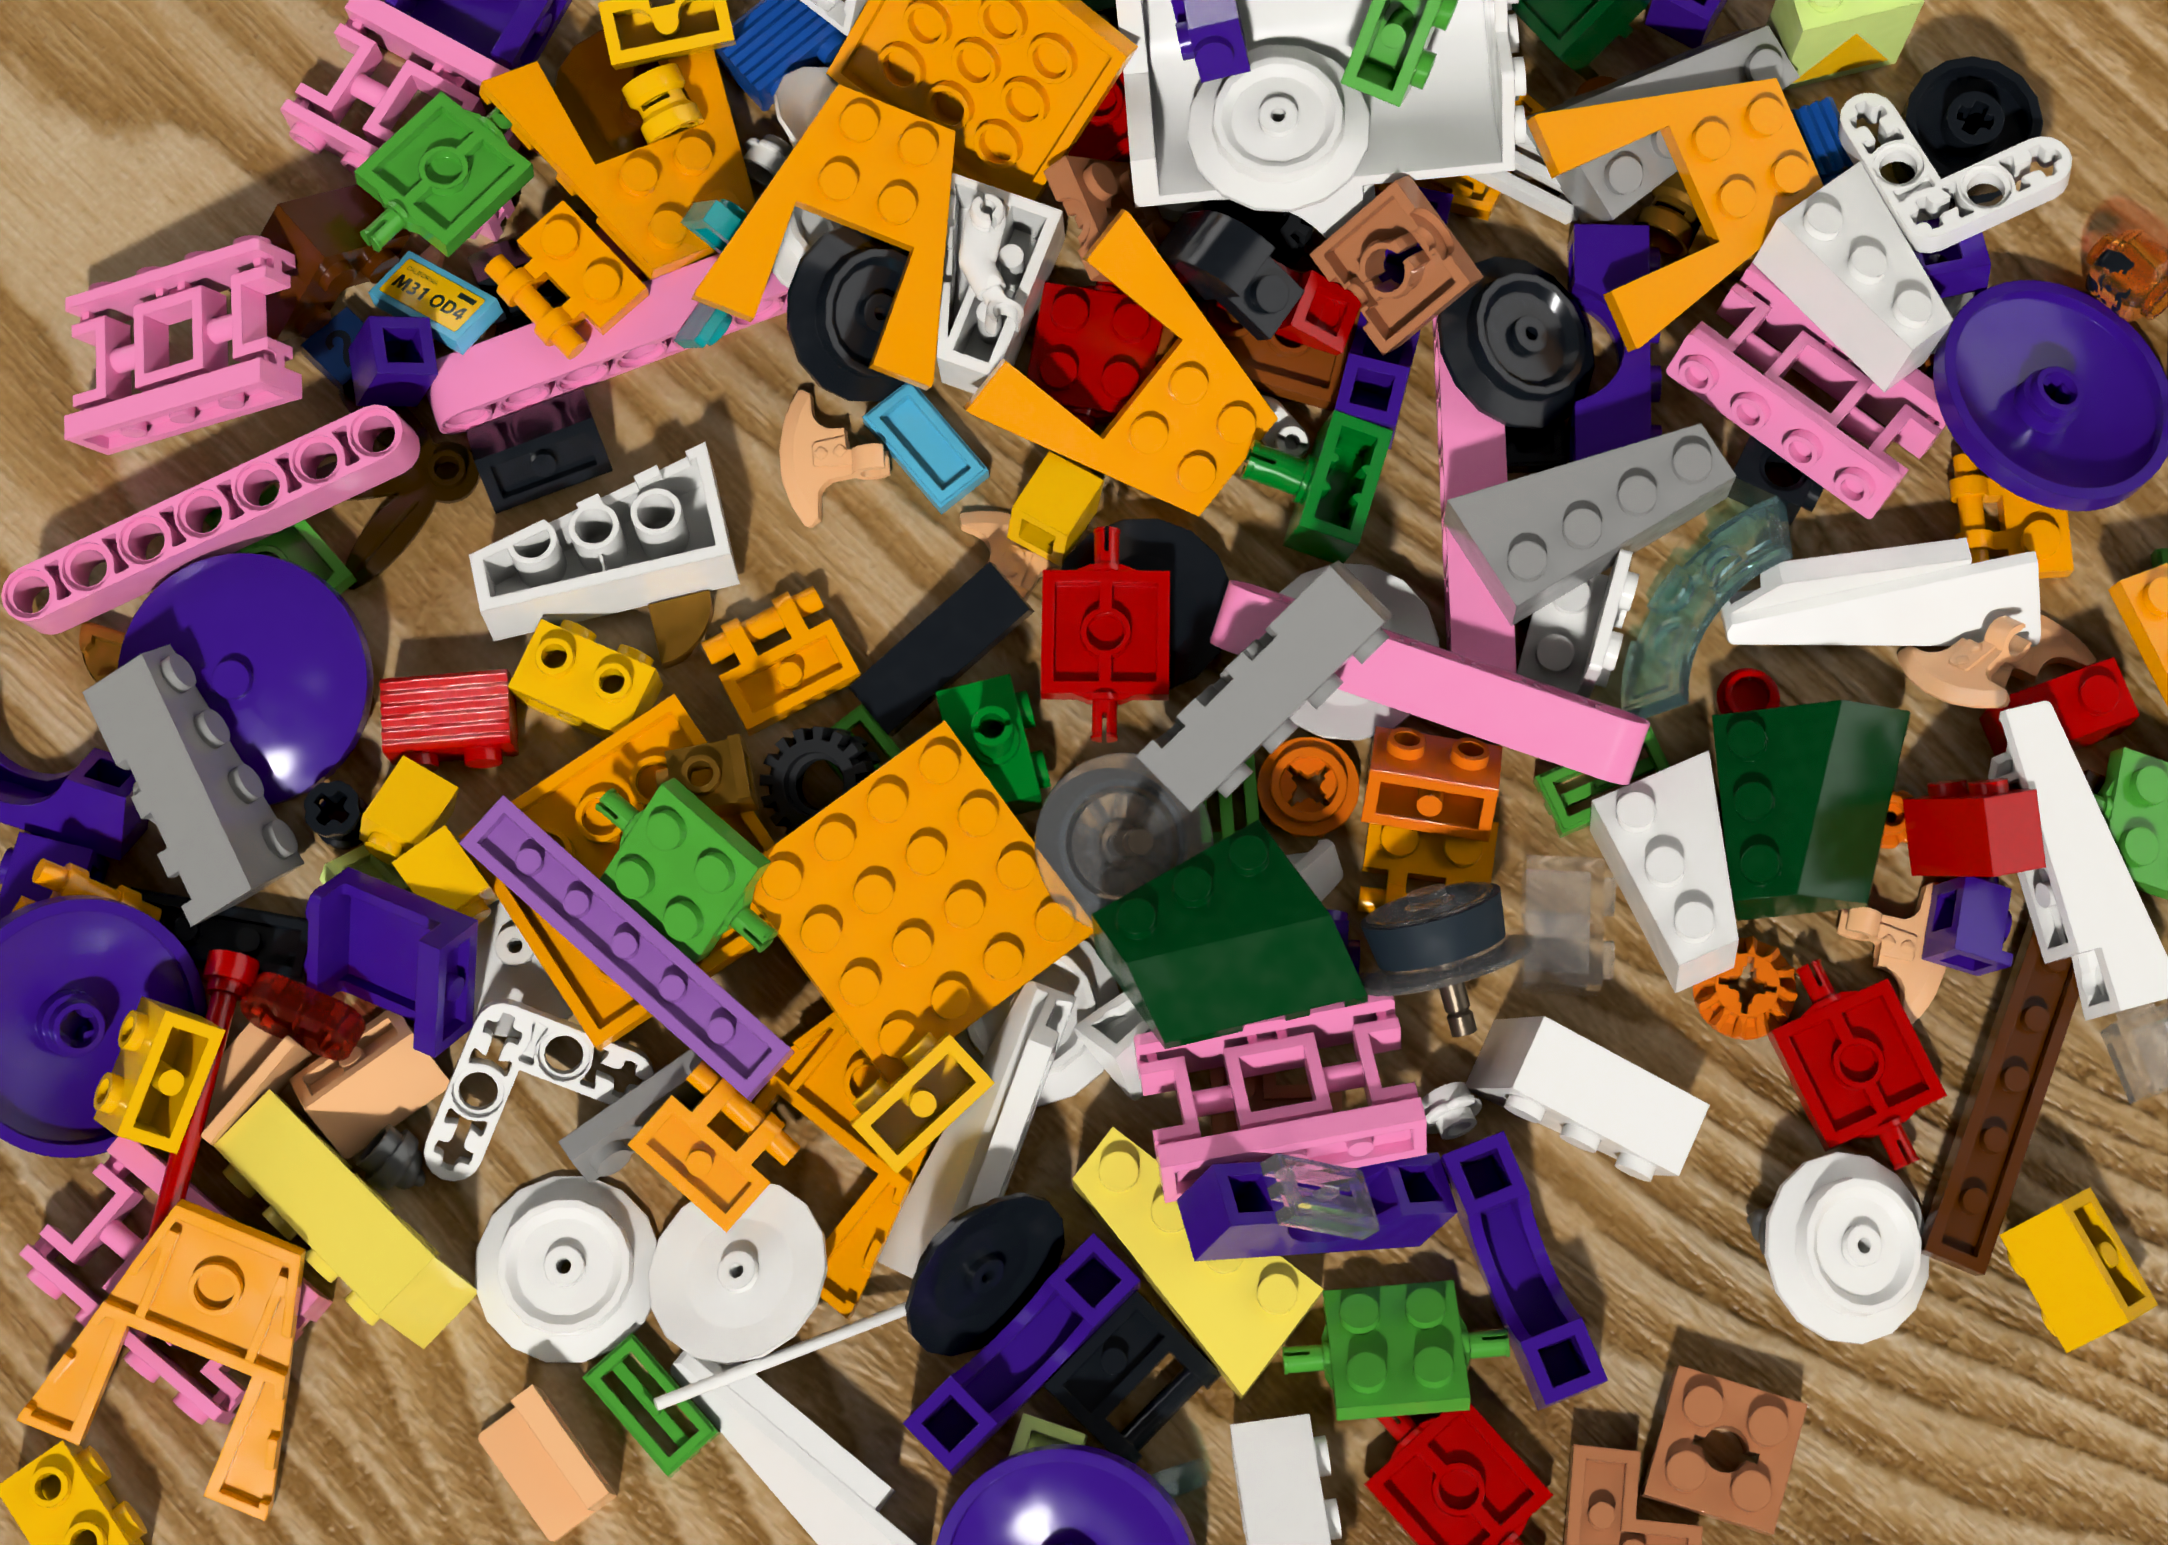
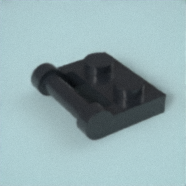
(1113, 1366)

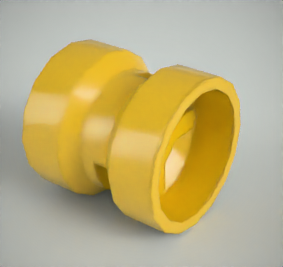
(662, 102)

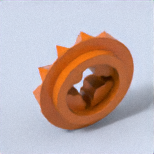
(1308, 758)
(1765, 1011)

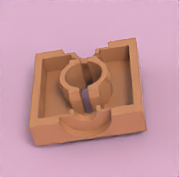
(1096, 194)
(1432, 277)
(1762, 1423)

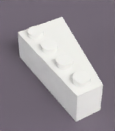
(611, 553)

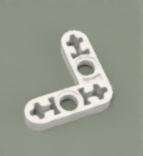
(1931, 194)
(525, 1055)

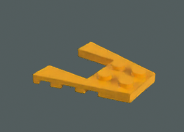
(1737, 163)
(873, 174)
(646, 190)
(1184, 422)
(822, 1085)
(218, 1295)

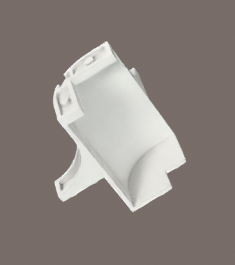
(1451, 128)

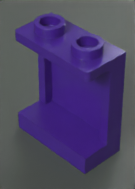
(501, 30)
(394, 954)

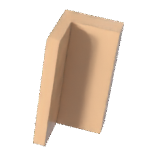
(247, 1071)
(372, 1087)
(546, 1464)

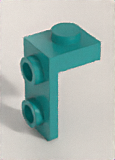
(715, 225)

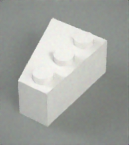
(1587, 1095)
(1280, 1482)

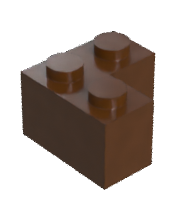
(328, 257)

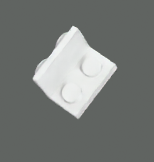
(1573, 637)

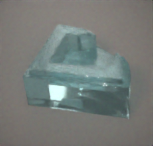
(1183, 1477)

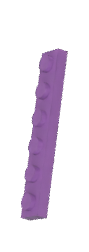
(627, 948)

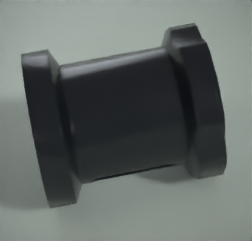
(342, 797)

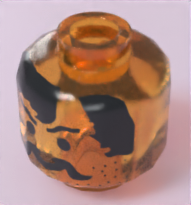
(2129, 274)

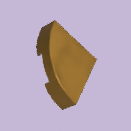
(680, 625)
(100, 649)

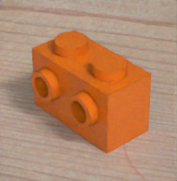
(1432, 783)

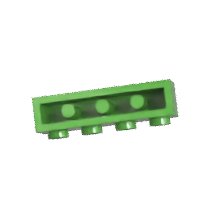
(1393, 46)

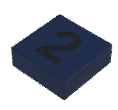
(329, 348)

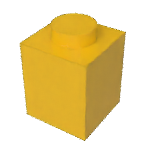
(1055, 508)
(406, 810)
(446, 875)

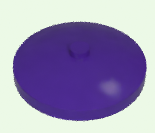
(2053, 395)
(271, 658)
(64, 991)
(1065, 1499)

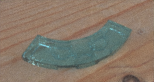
(1690, 598)

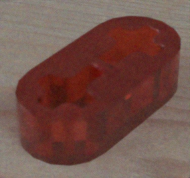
(304, 1014)

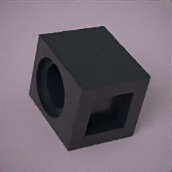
(1753, 485)

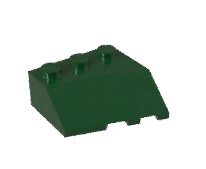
(1805, 803)
(1225, 943)

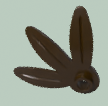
(418, 492)

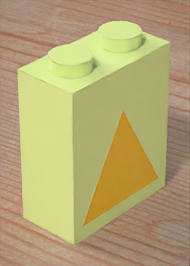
(1841, 35)

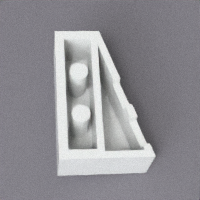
(1025, 262)
(1856, 277)
(1672, 867)

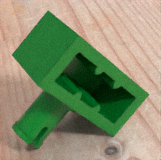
(1328, 487)
(992, 727)

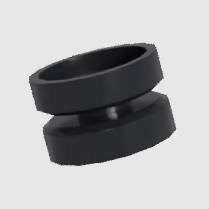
(1969, 114)

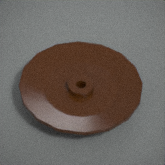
(595, 100)

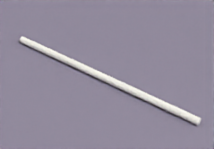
(779, 1357)

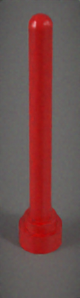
(228, 979)

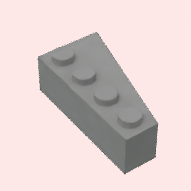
(1623, 177)
(1569, 522)
(1267, 686)
(191, 783)

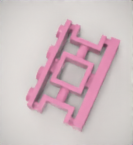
(431, 65)
(196, 390)
(1789, 419)
(1383, 1132)
(108, 1229)

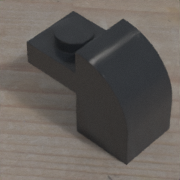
(1233, 265)

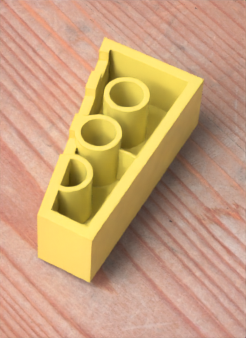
(343, 1221)
(1230, 1307)

